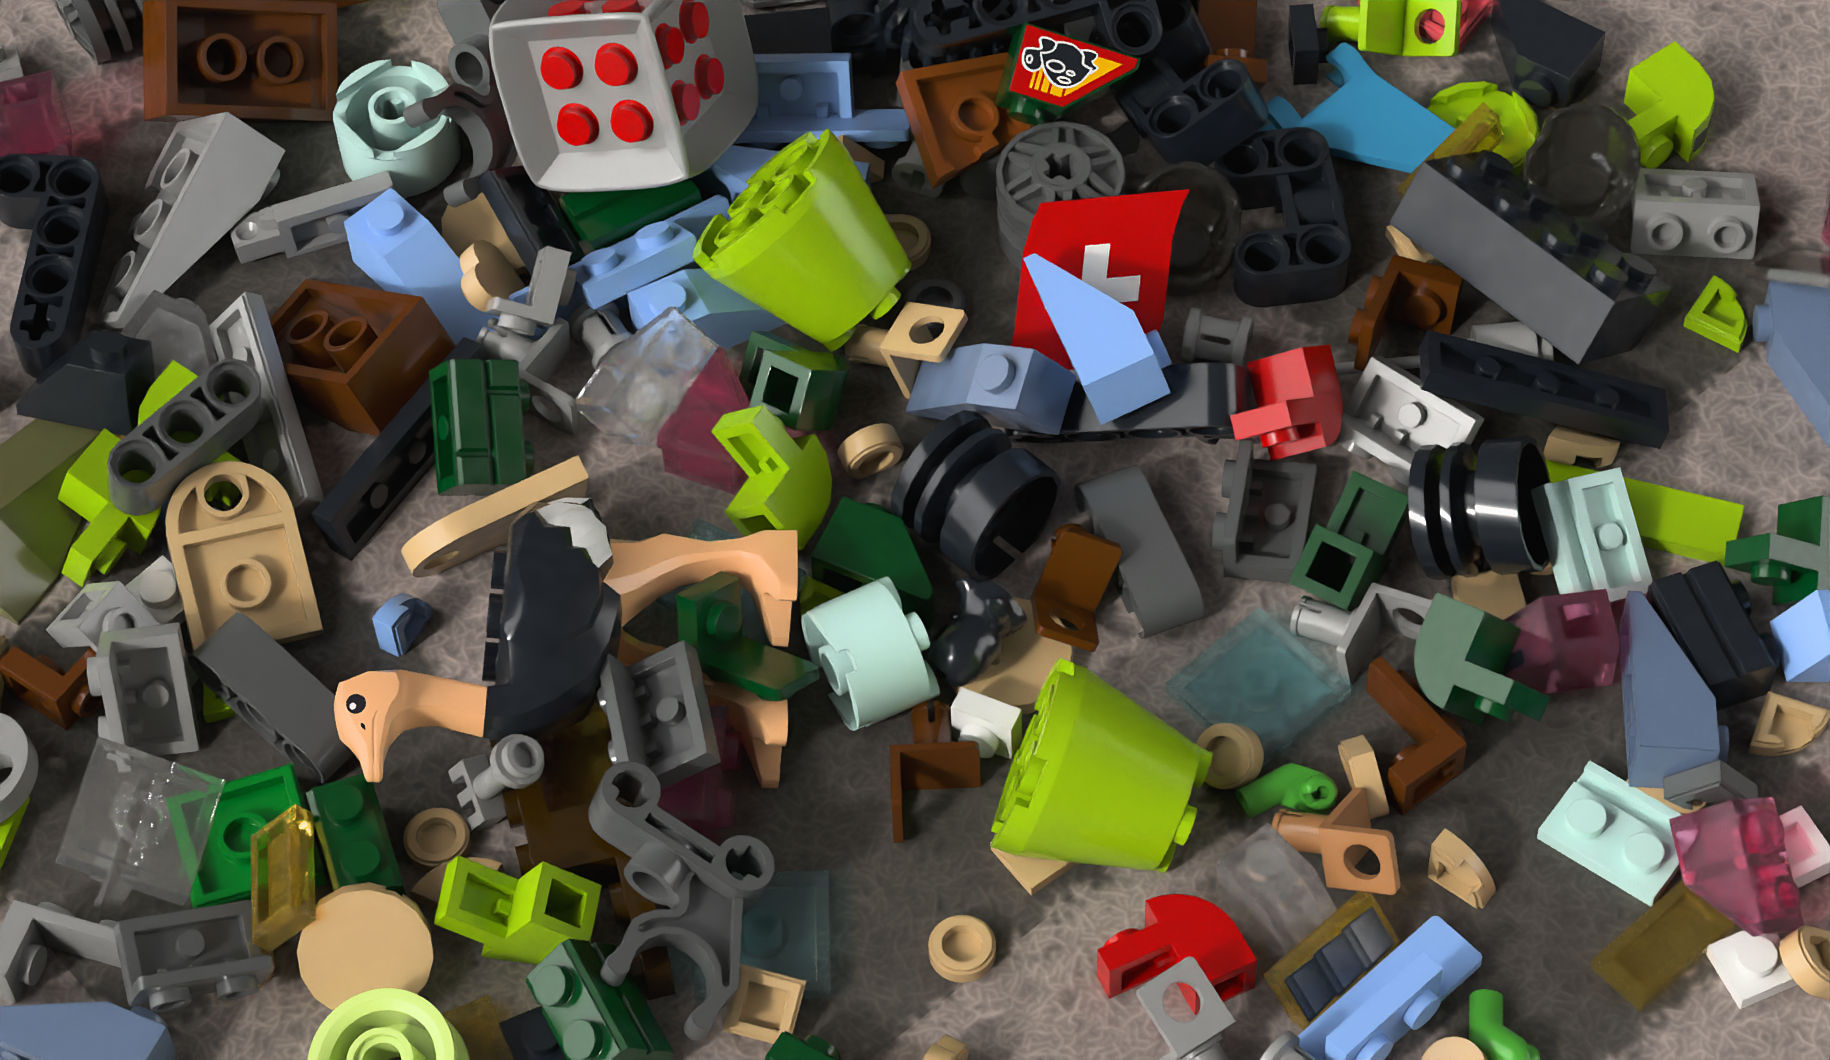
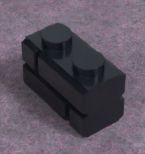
(1715, 632)

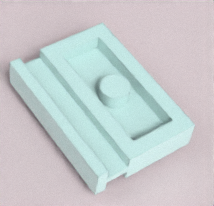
(1592, 535)
(1615, 833)

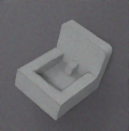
(549, 286)

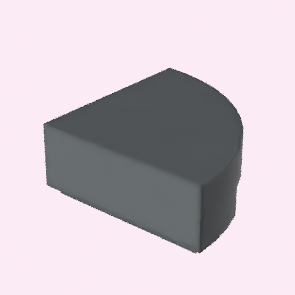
(1708, 783)

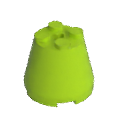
(808, 242)
(1098, 779)

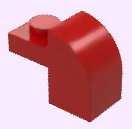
(1295, 401)
(1173, 930)

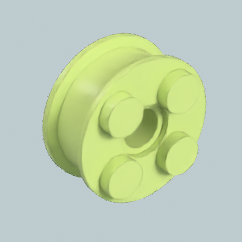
(387, 1026)

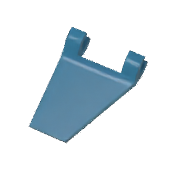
(1366, 117)

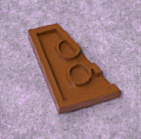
(956, 114)

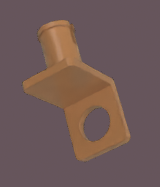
(1343, 842)

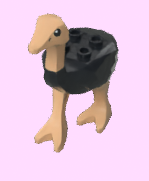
(559, 620)

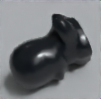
(976, 632)

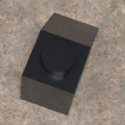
(1546, 50)
(94, 384)

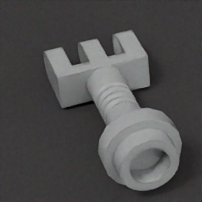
(514, 763)

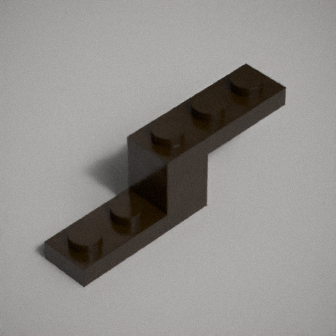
(570, 843)

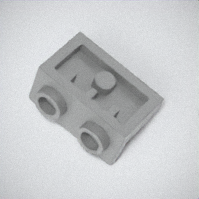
(1695, 213)

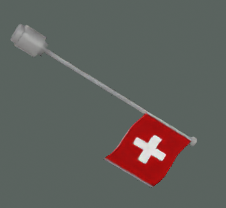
(1126, 252)

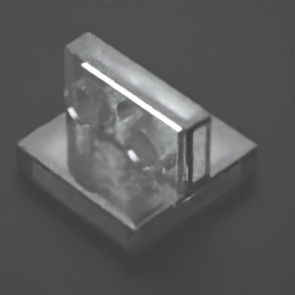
(139, 824)

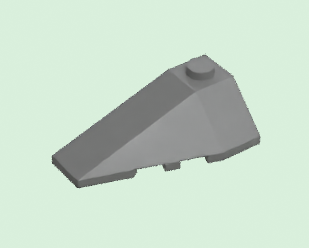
(205, 183)

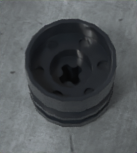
(969, 489)
(1477, 507)

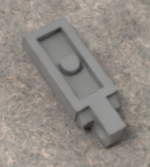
(306, 221)

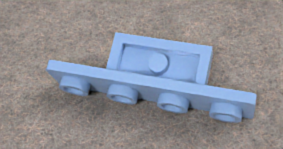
(816, 94)
(636, 261)
(1393, 996)

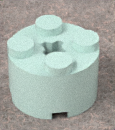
(378, 139)
(870, 653)

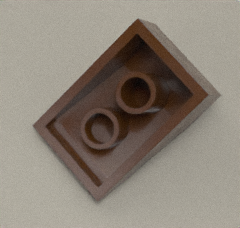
(240, 58)
(357, 351)

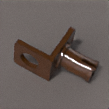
(1074, 585)
(931, 760)

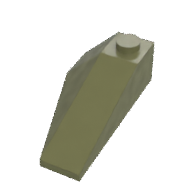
(33, 522)

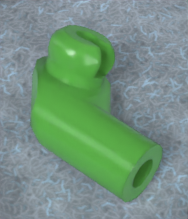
(1289, 787)
(1488, 1032)

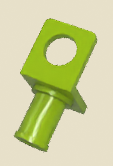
(1393, 26)

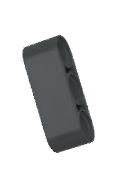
(190, 410)
(1152, 567)
(272, 694)

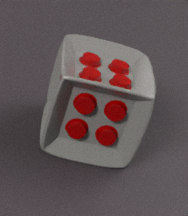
(622, 88)

